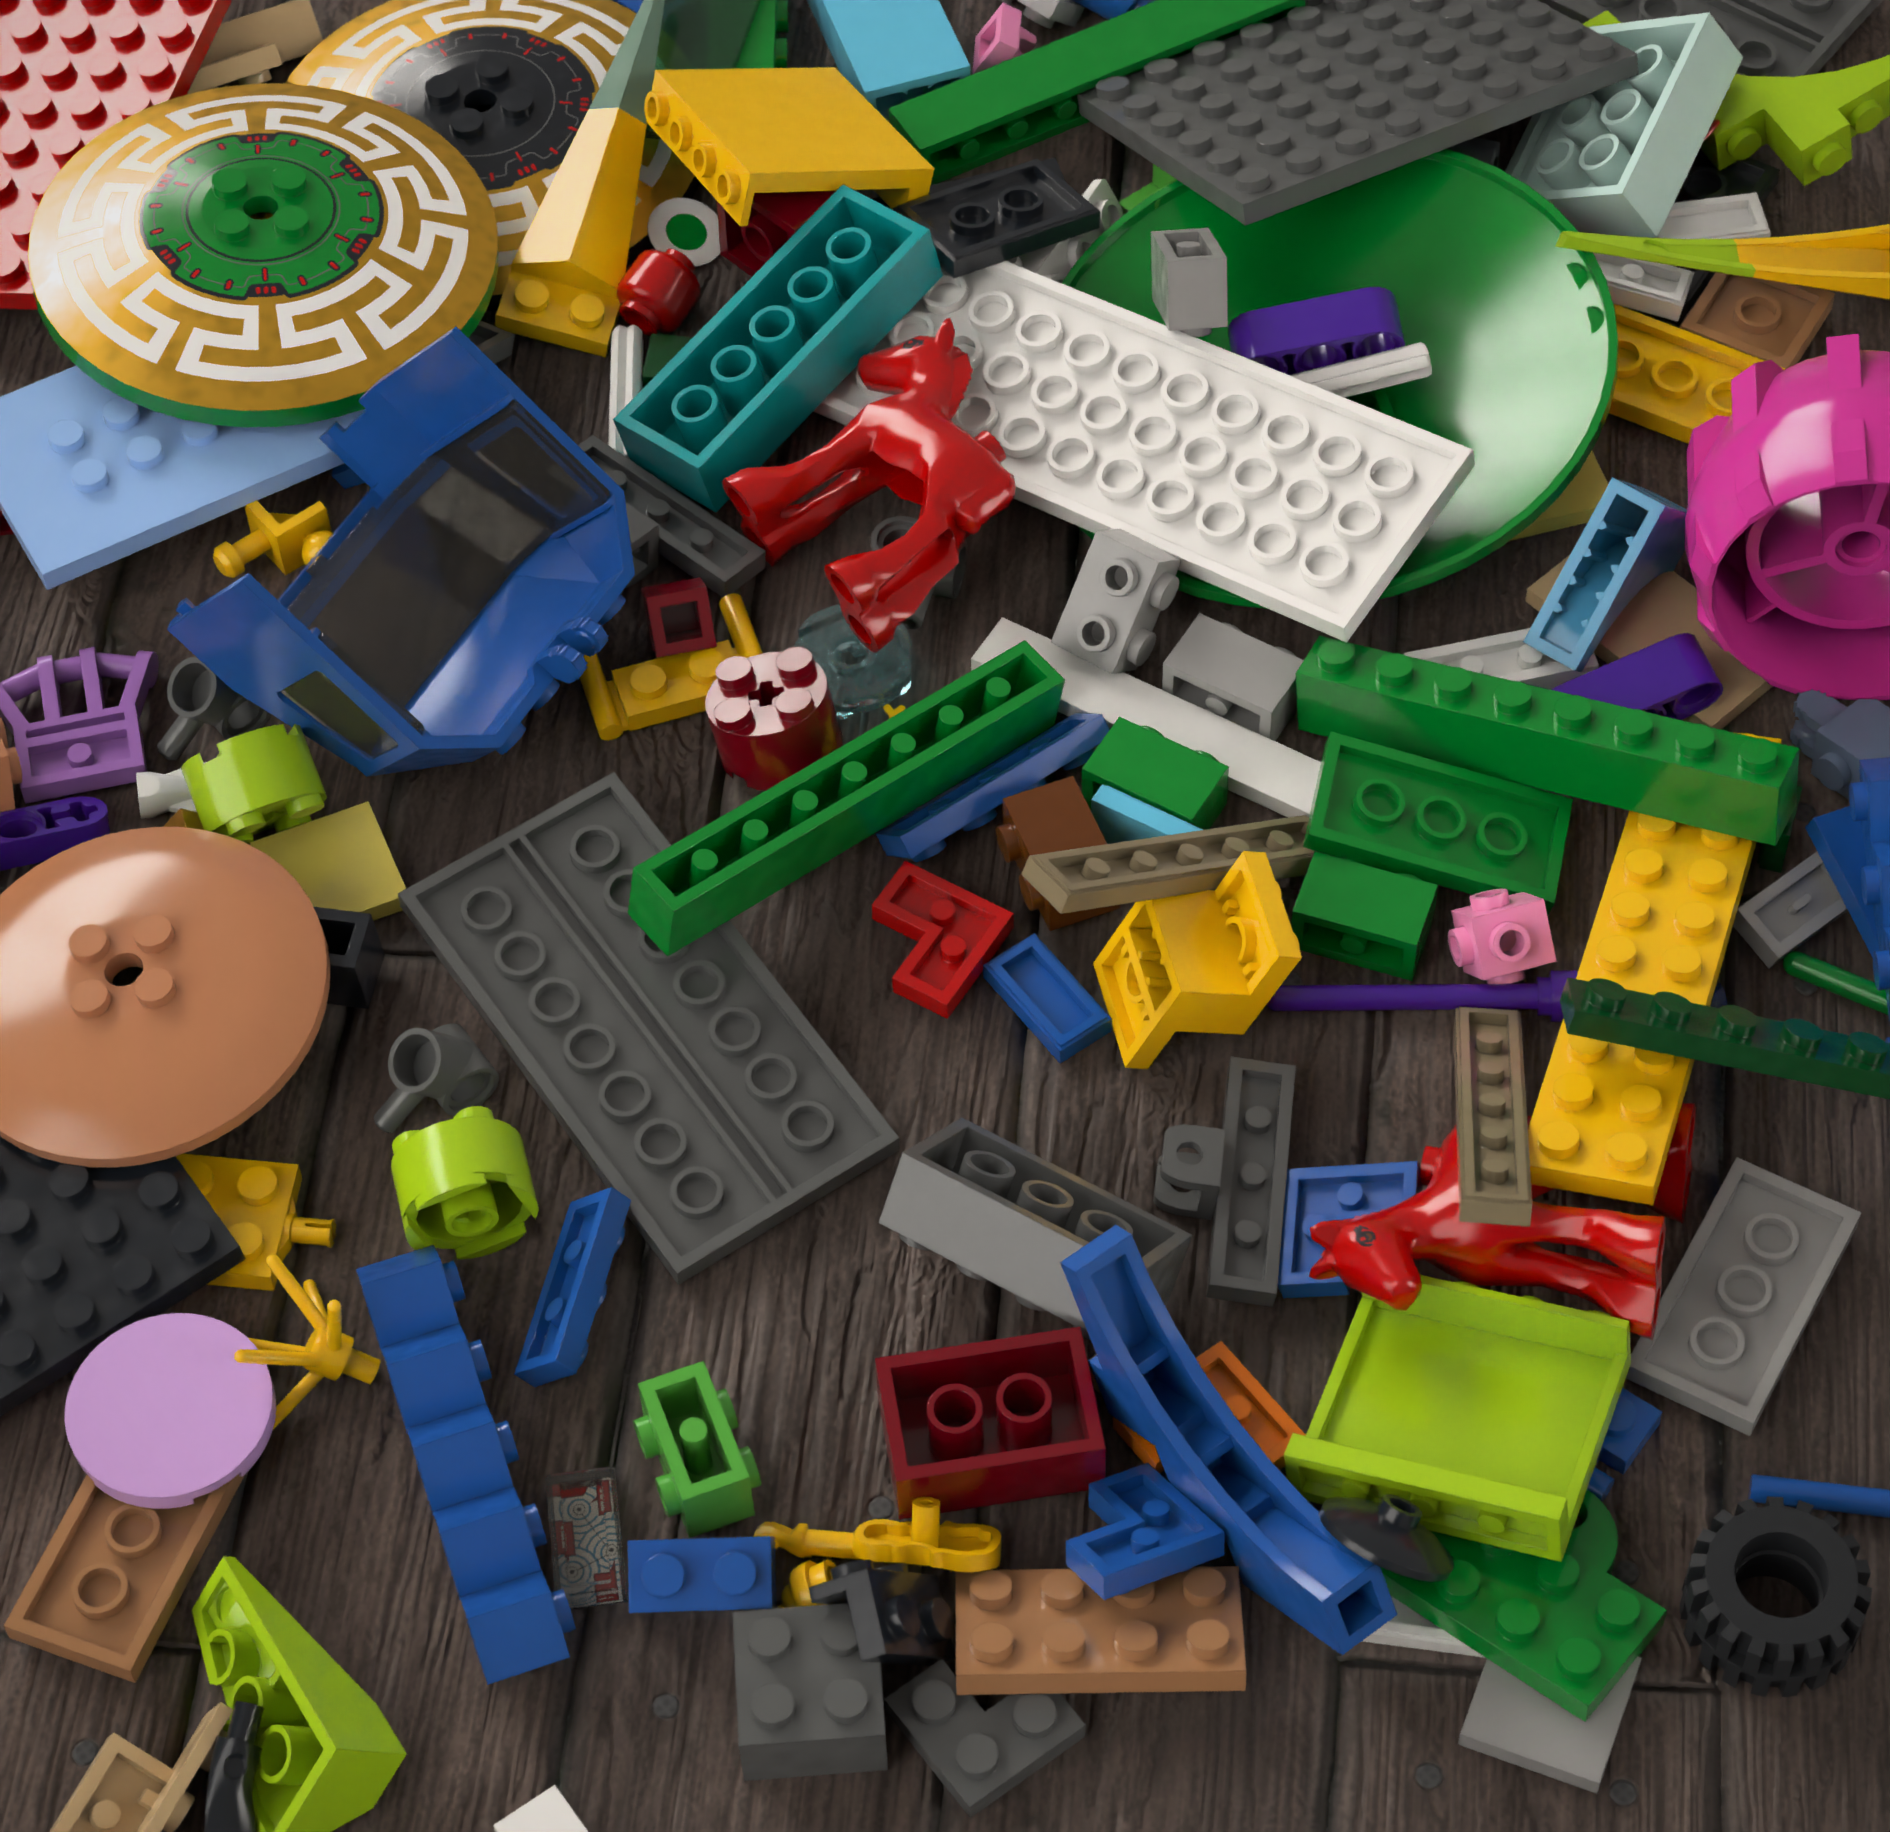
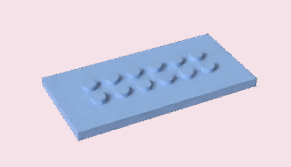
(108, 477)

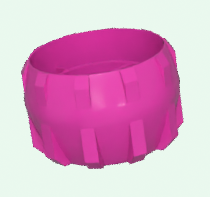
(1797, 522)

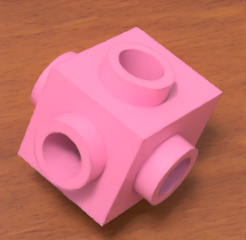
(1501, 936)

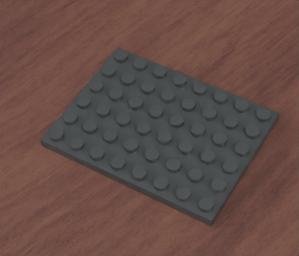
(1348, 94)

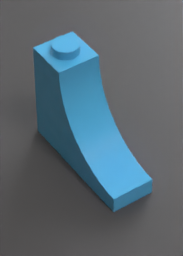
(1620, 551)

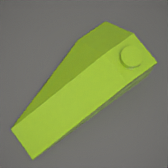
(319, 1730)

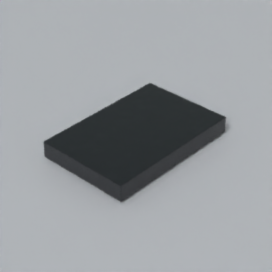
(1001, 217)

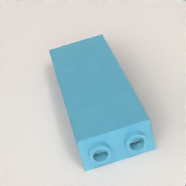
(891, 47)

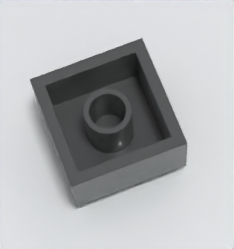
(806, 1694)

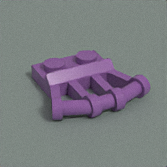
(85, 748)

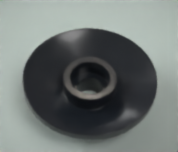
(1388, 1536)

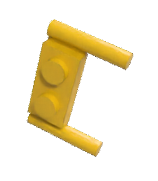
(666, 685)

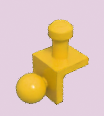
(284, 538)

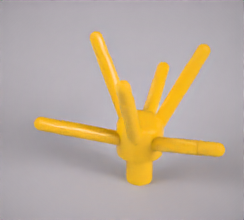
(326, 1352)

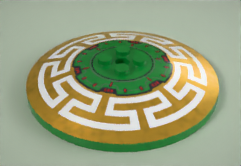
(270, 321)

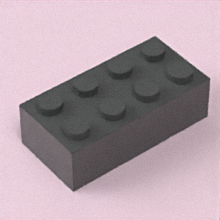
(1016, 1217)

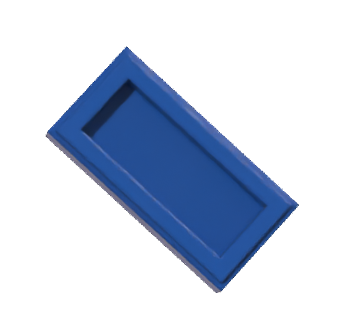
(1047, 998)

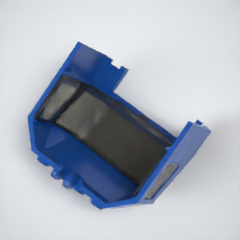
(445, 588)

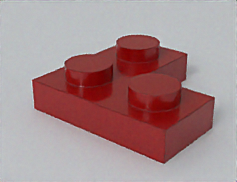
(953, 934)

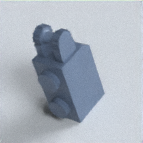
(1840, 736)

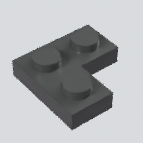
(980, 1751)

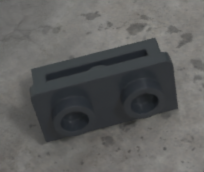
(893, 1612)

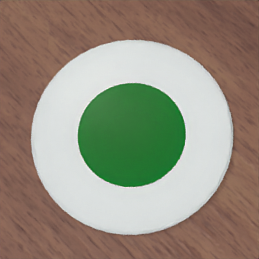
(686, 227)

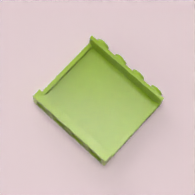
(1469, 1411)

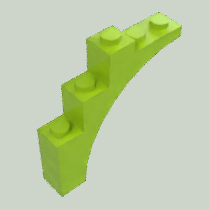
(1800, 117)

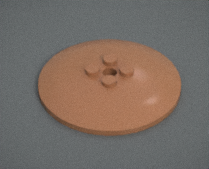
(200, 1035)

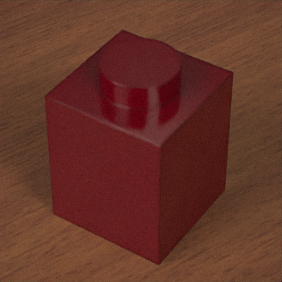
(679, 617)

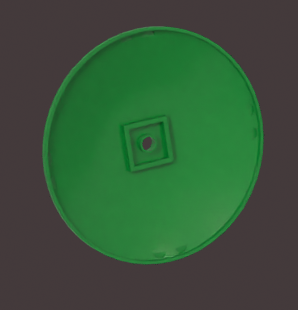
(1508, 318)

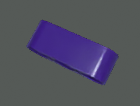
(1319, 330)
(1662, 679)

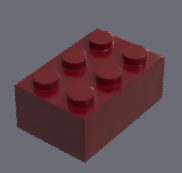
(991, 1421)

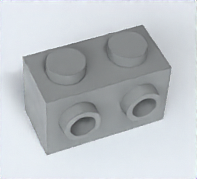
(1117, 601)

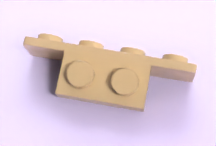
(256, 43)
(136, 1791)

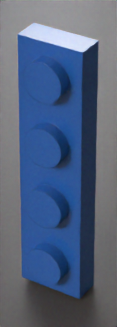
(974, 799)

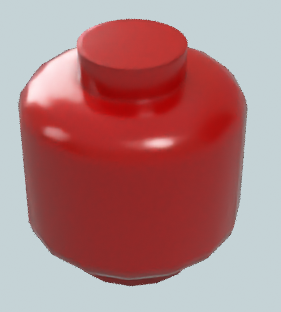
(658, 291)

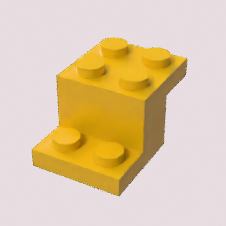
(1197, 961)

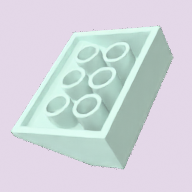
(1627, 148)

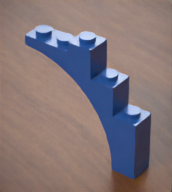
(1208, 1456)

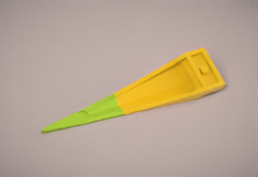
(1831, 261)

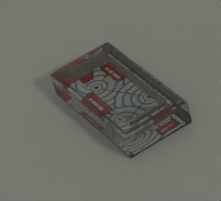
(586, 1537)

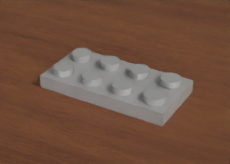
(1743, 1295)

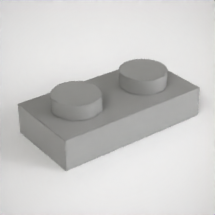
(1790, 911)

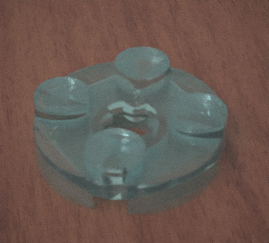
(860, 685)

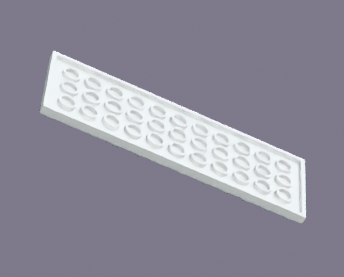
(1185, 445)

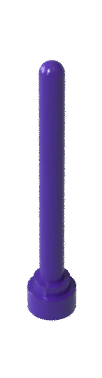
(1542, 995)

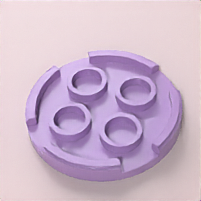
(169, 1410)

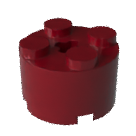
(771, 715)

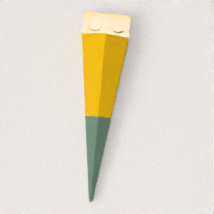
(581, 235)

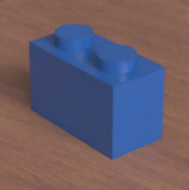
(702, 1574)

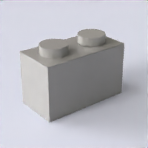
(1189, 280)
(1233, 676)

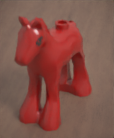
(893, 444)
(1379, 1248)

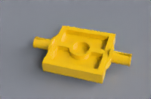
(259, 1211)

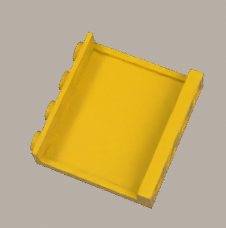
(781, 134)

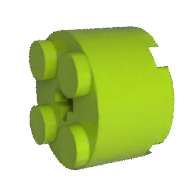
(256, 783)
(463, 1184)

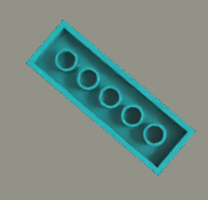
(779, 346)

